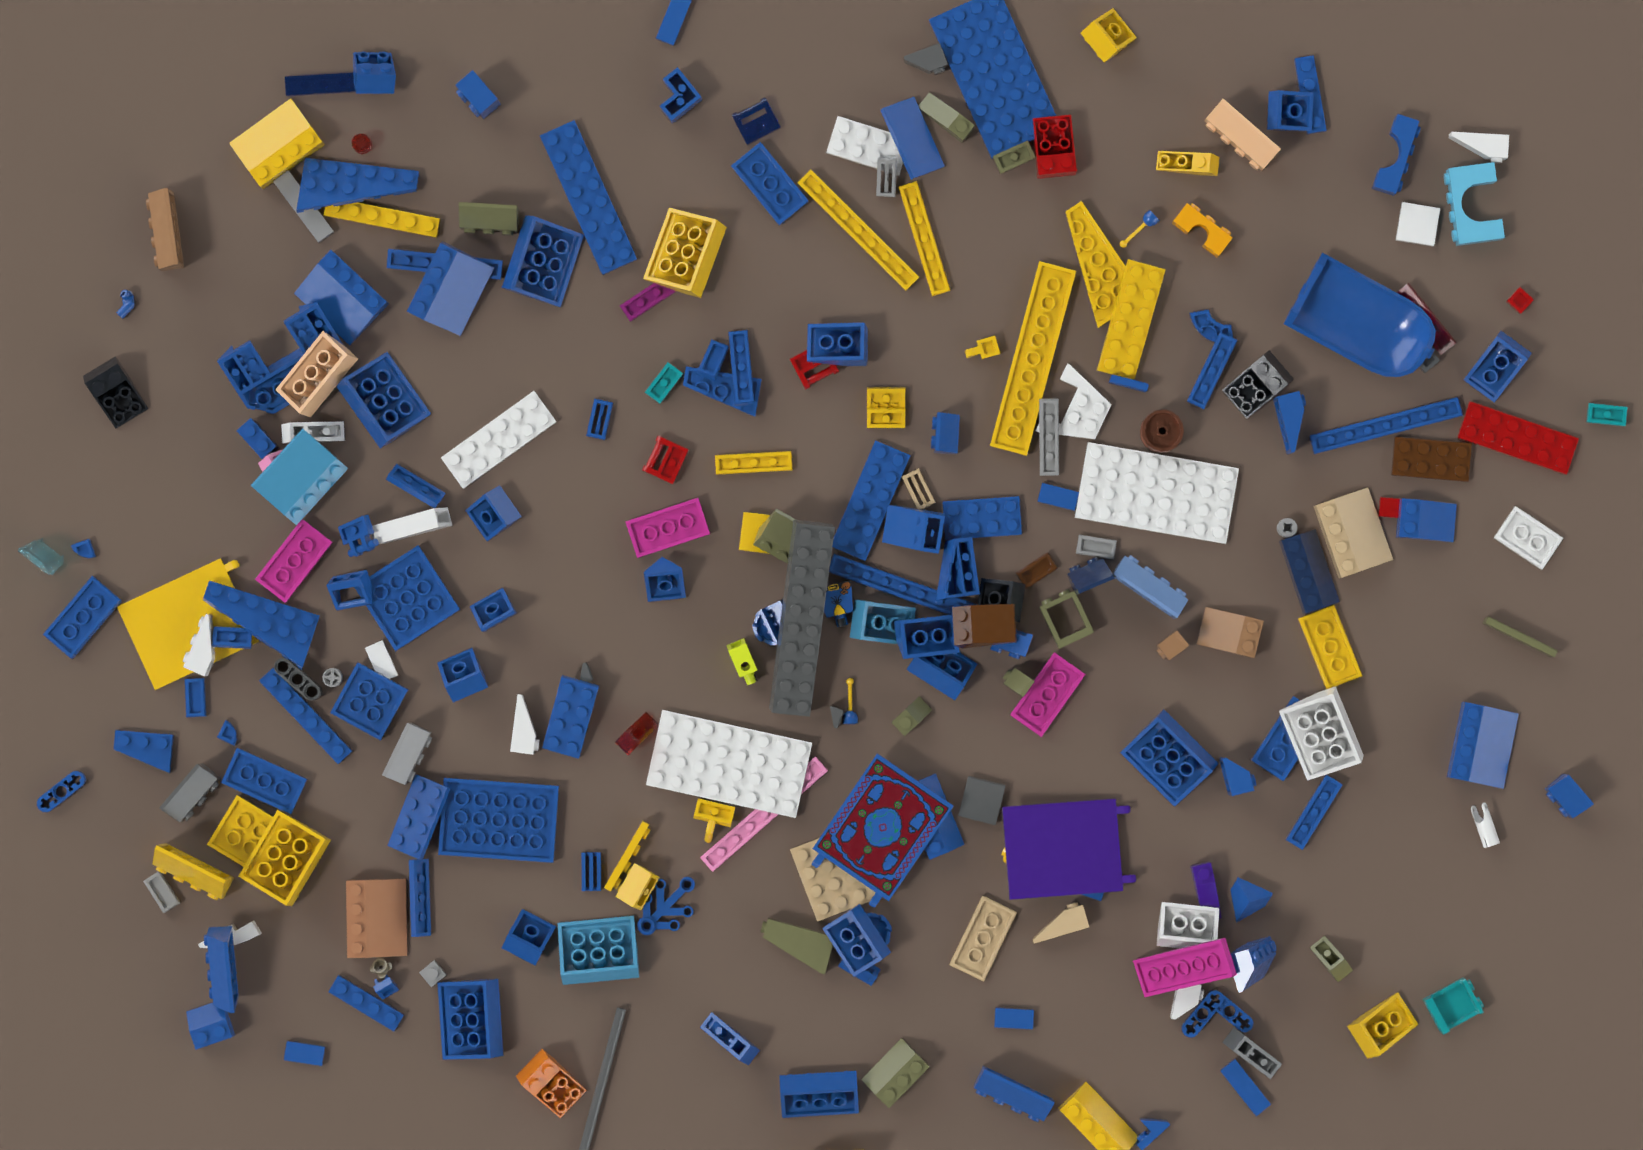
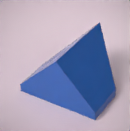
(1248, 898)

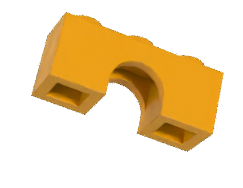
(1216, 237)

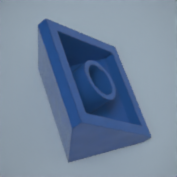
(493, 610)

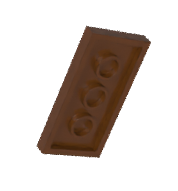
(1431, 459)

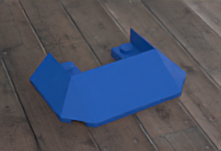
(257, 382)

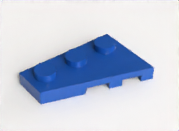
(147, 747)

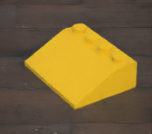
(276, 143)
(685, 252)
(284, 858)
(191, 870)

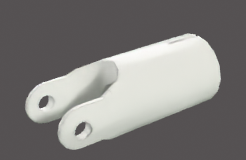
(1485, 827)

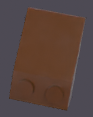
(984, 625)

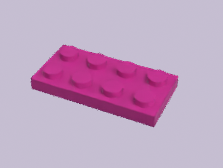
(667, 527)
(293, 560)
(1047, 694)

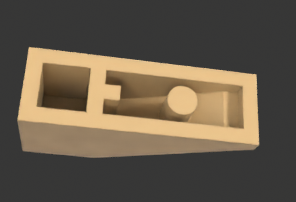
(1067, 921)

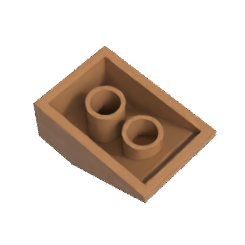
(1230, 632)

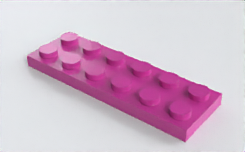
(1185, 967)

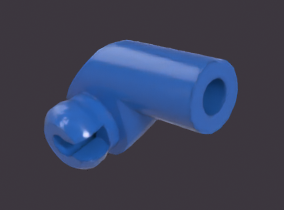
(128, 303)

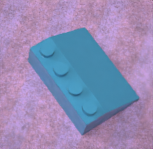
(299, 476)
(598, 950)

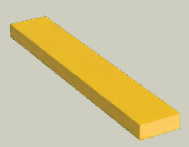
(924, 238)

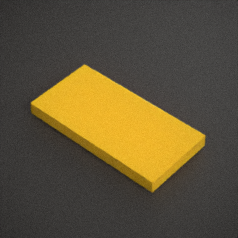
(1330, 647)

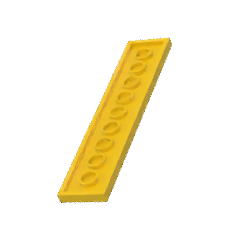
(1032, 358)

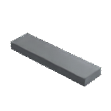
(311, 218)
(1049, 436)

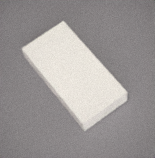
(381, 659)

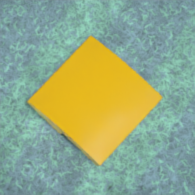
(885, 407)
(750, 526)

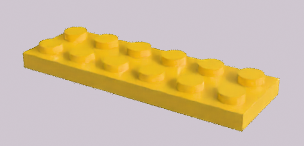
(1131, 319)

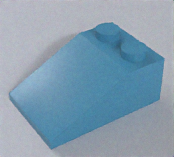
(876, 620)

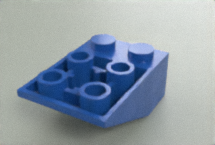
(913, 528)

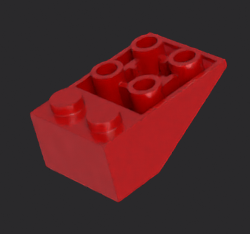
(1054, 146)

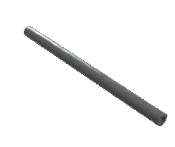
(602, 1079)

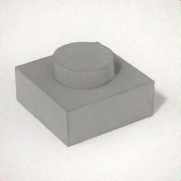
(432, 973)

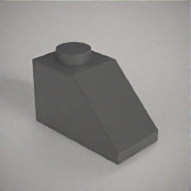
(928, 59)

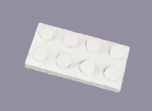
(863, 144)

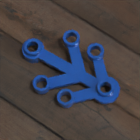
(664, 909)

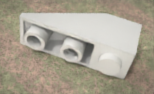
(202, 652)

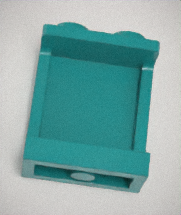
(1453, 1005)

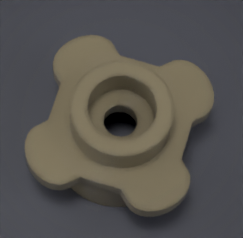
(375, 968)

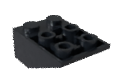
(1258, 384)
(115, 392)

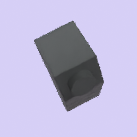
(1252, 1053)

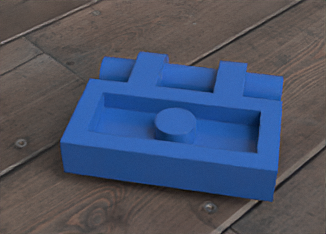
(355, 530)

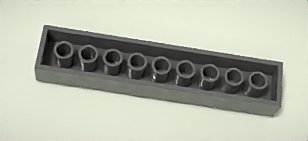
(801, 618)

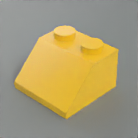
(1108, 35)

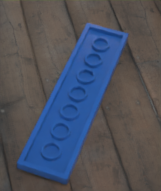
(588, 197)

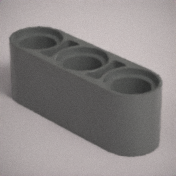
(289, 675)

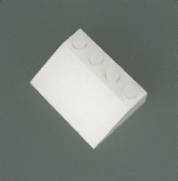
(1322, 734)

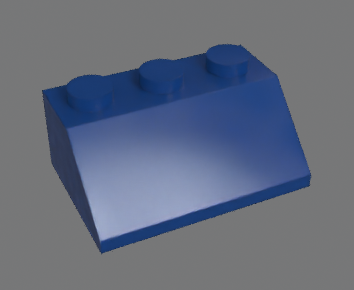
(925, 636)
(944, 672)
(856, 940)

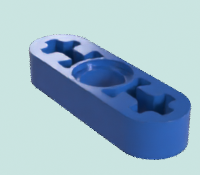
(69, 778)

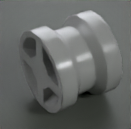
(1287, 529)
(329, 677)

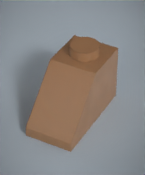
(1171, 645)

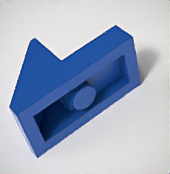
(1155, 1127)

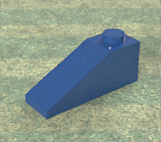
(730, 1039)

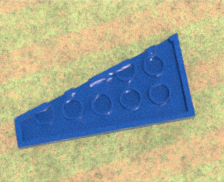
(271, 622)

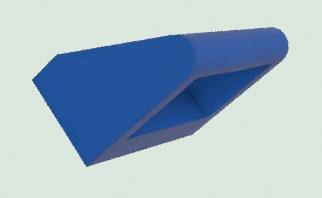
(350, 580)

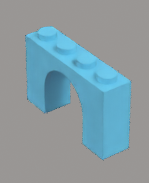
(1465, 229)

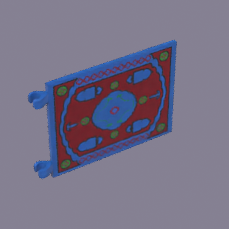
(882, 828)

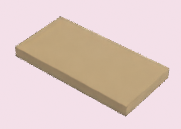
(983, 938)

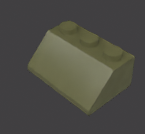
(488, 218)
(775, 535)
(895, 1073)

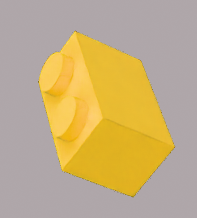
(637, 886)

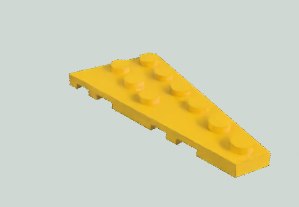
(1098, 262)

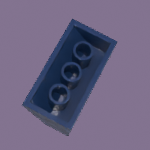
(1309, 571)

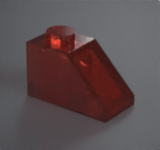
(636, 733)

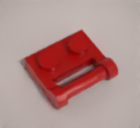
(802, 366)
(671, 462)

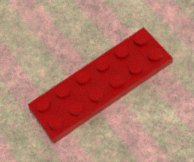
(1517, 438)

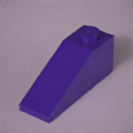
(1205, 885)

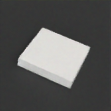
(1417, 224)

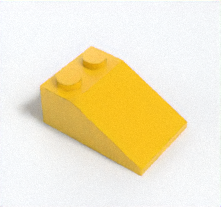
(1382, 1026)

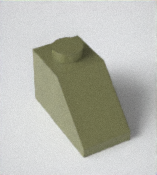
(1017, 681)
(911, 716)
(1331, 959)

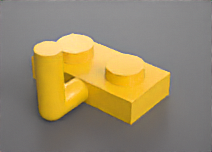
(714, 814)

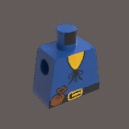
(839, 602)

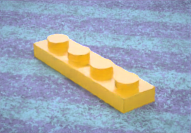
(632, 849)

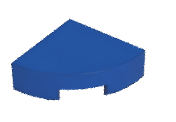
(84, 549)
(228, 733)

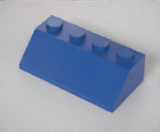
(948, 835)
(1253, 961)
(222, 968)
(819, 1094)
(1014, 1094)

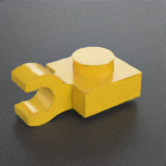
(985, 347)

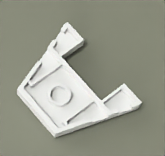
(1085, 410)

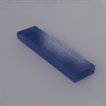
(319, 84)

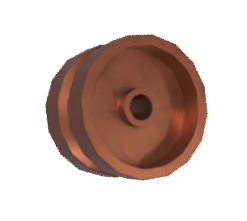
(1150, 431)

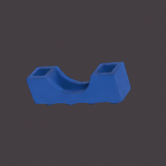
(1403, 131)

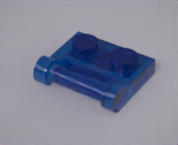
(758, 127)

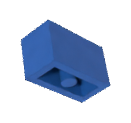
(257, 438)

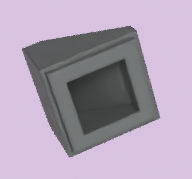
(586, 674)
(836, 716)

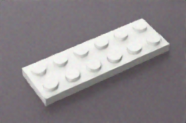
(498, 439)

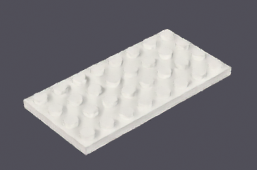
(1156, 493)
(729, 763)

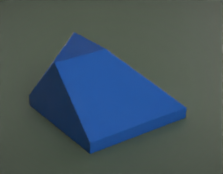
(664, 581)

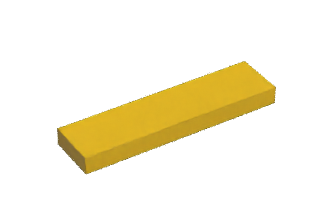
(753, 462)

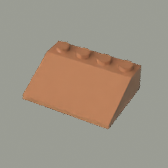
(376, 918)

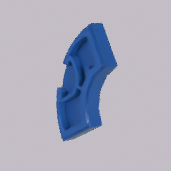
(1208, 326)

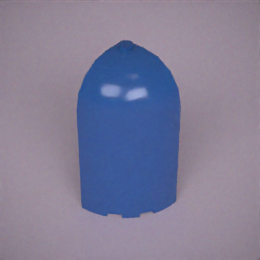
(1362, 320)

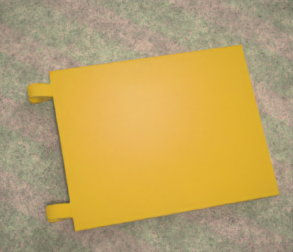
(168, 618)

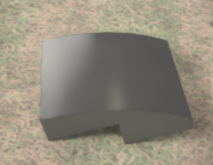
(981, 800)

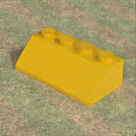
(1097, 1120)

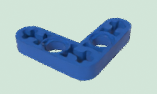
(1219, 1007)

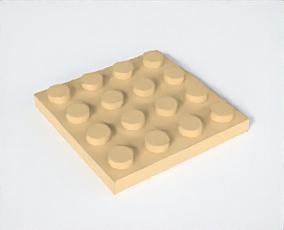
(828, 886)

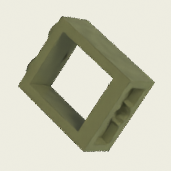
(1075, 636)

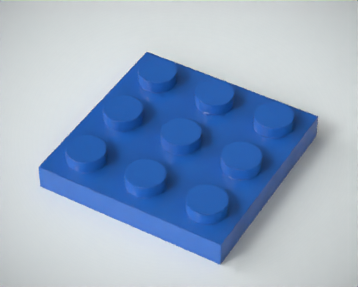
(369, 701)

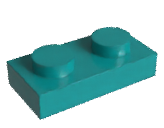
(664, 383)
(1606, 414)

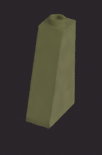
(802, 943)

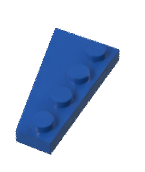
(720, 389)

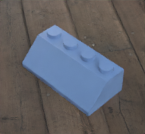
(1150, 587)

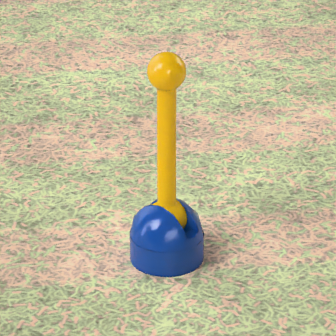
(1149, 219)
(850, 716)

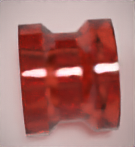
(359, 141)

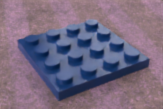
(408, 598)

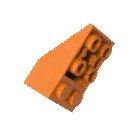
(550, 1083)

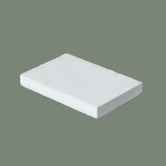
(1528, 538)

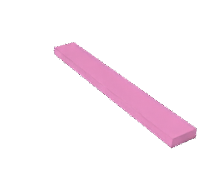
(753, 823)

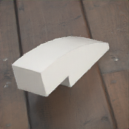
(241, 935)

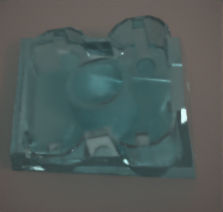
(42, 556)

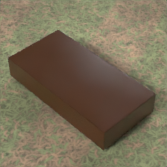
(1037, 570)

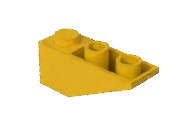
(1188, 163)

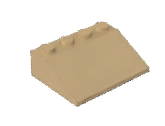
(1353, 533)

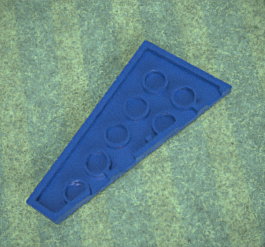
(346, 183)

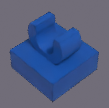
(385, 988)

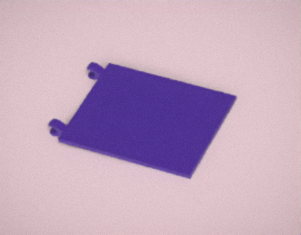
(1063, 849)

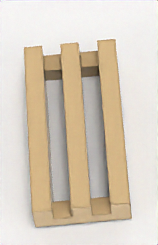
(925, 503)

